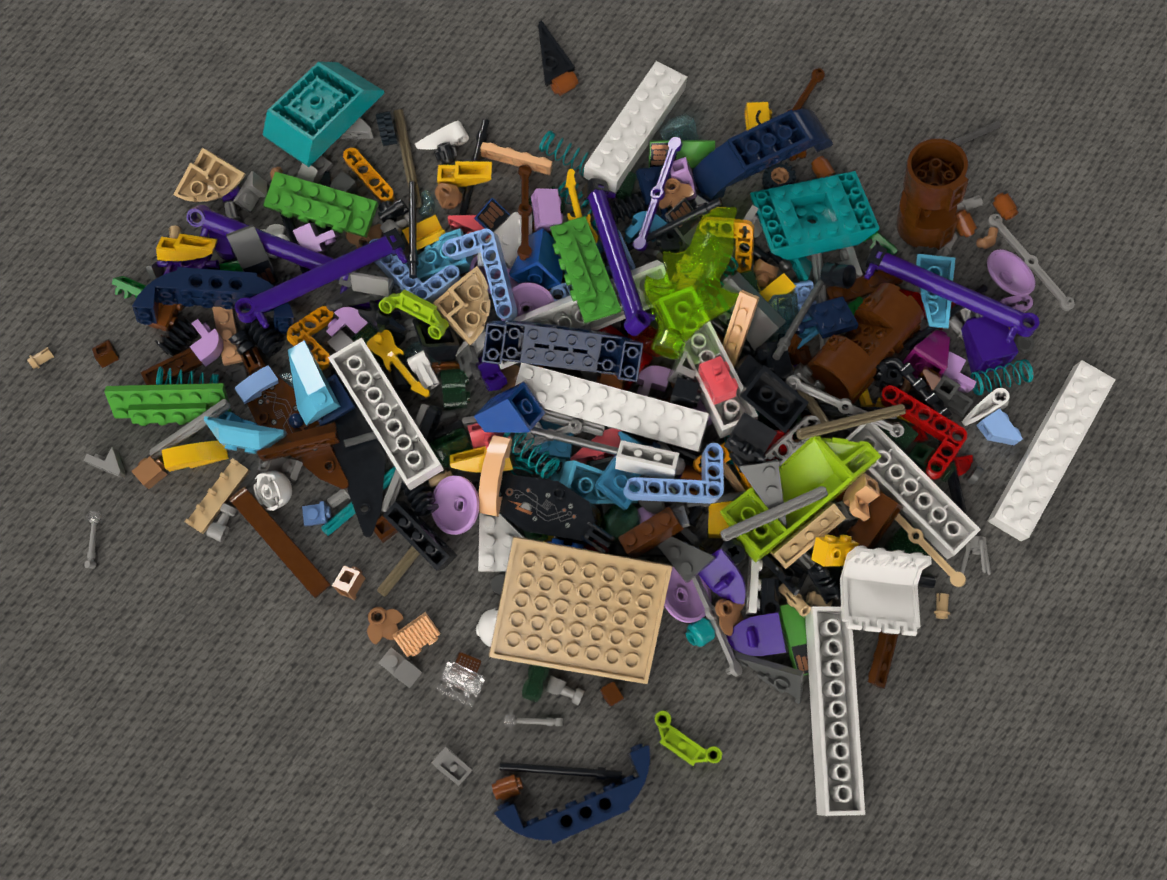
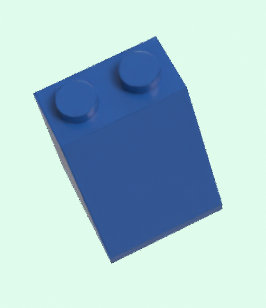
(542, 265)
(511, 411)

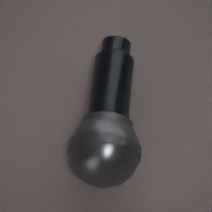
(784, 265)

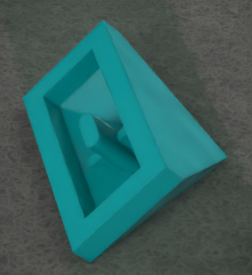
(802, 268)

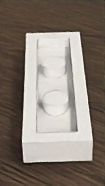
(753, 587)

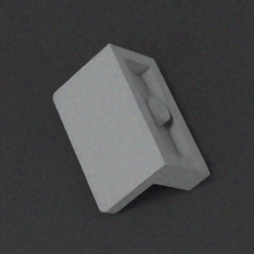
(371, 284)
(679, 370)

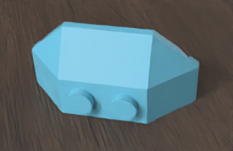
(243, 435)

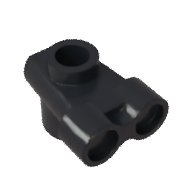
(391, 210)

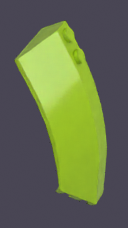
(817, 463)

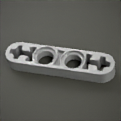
(788, 441)

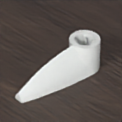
(450, 133)
(987, 406)

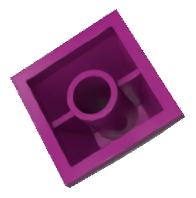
(930, 352)

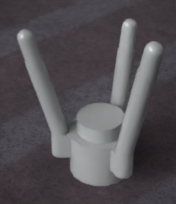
(978, 547)

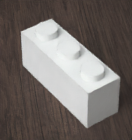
(646, 460)

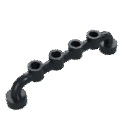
(918, 384)

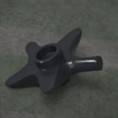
(380, 320)

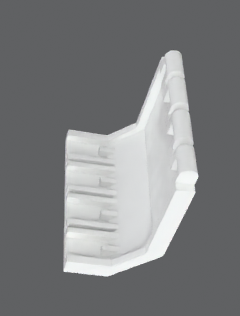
(881, 590)

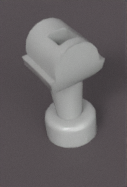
(390, 224)
(219, 530)
(558, 686)

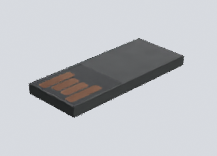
(688, 229)
(251, 253)

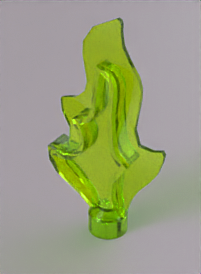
(692, 286)

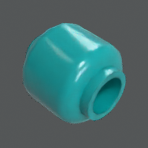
(700, 632)

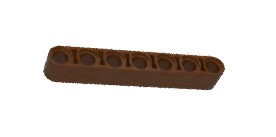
(279, 542)

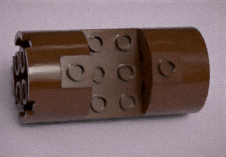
(932, 190)
(850, 361)

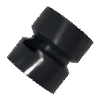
(838, 275)

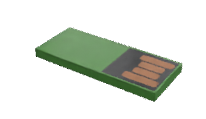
(693, 150)
(795, 635)

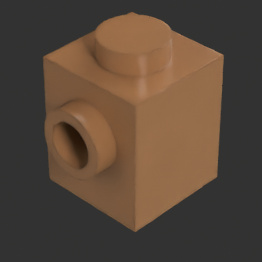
(149, 471)

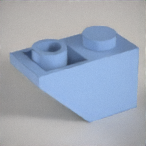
(999, 429)

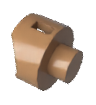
(450, 197)
(765, 272)

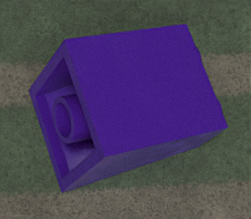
(987, 344)

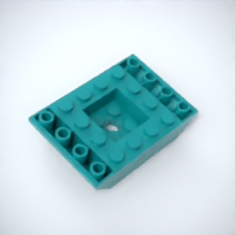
(310, 128)
(833, 202)

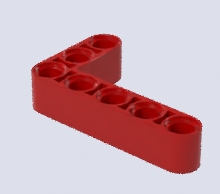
(928, 426)

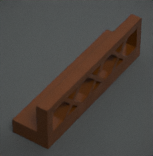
(301, 442)

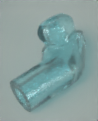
(429, 204)

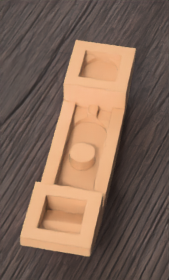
(492, 475)

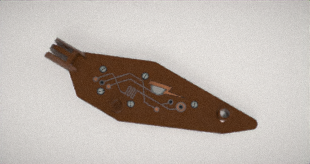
(274, 411)

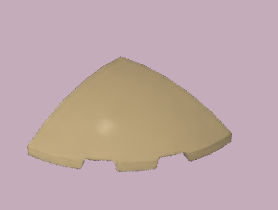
(208, 178)
(466, 305)

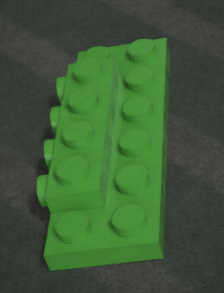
(320, 205)
(584, 269)
(163, 402)

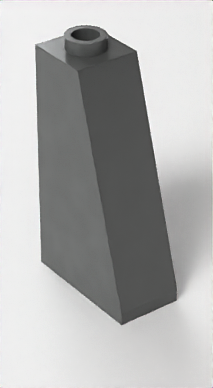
(765, 319)

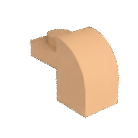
(860, 494)

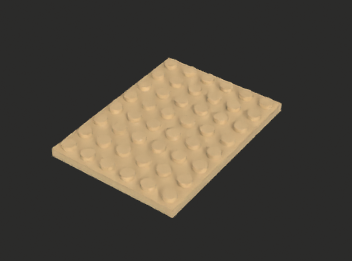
(580, 610)

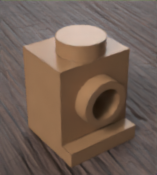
(349, 582)

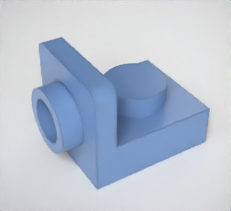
(316, 514)

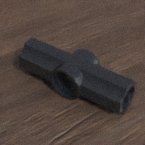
(769, 594)

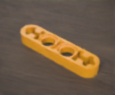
(369, 175)

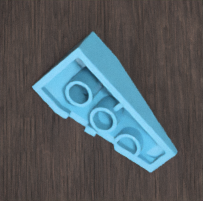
(434, 260)
(936, 307)
(311, 388)
(582, 479)

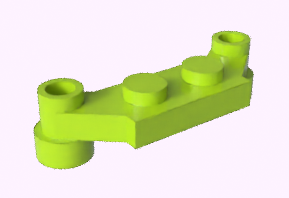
(418, 308)
(682, 745)

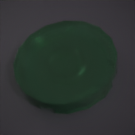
(620, 521)

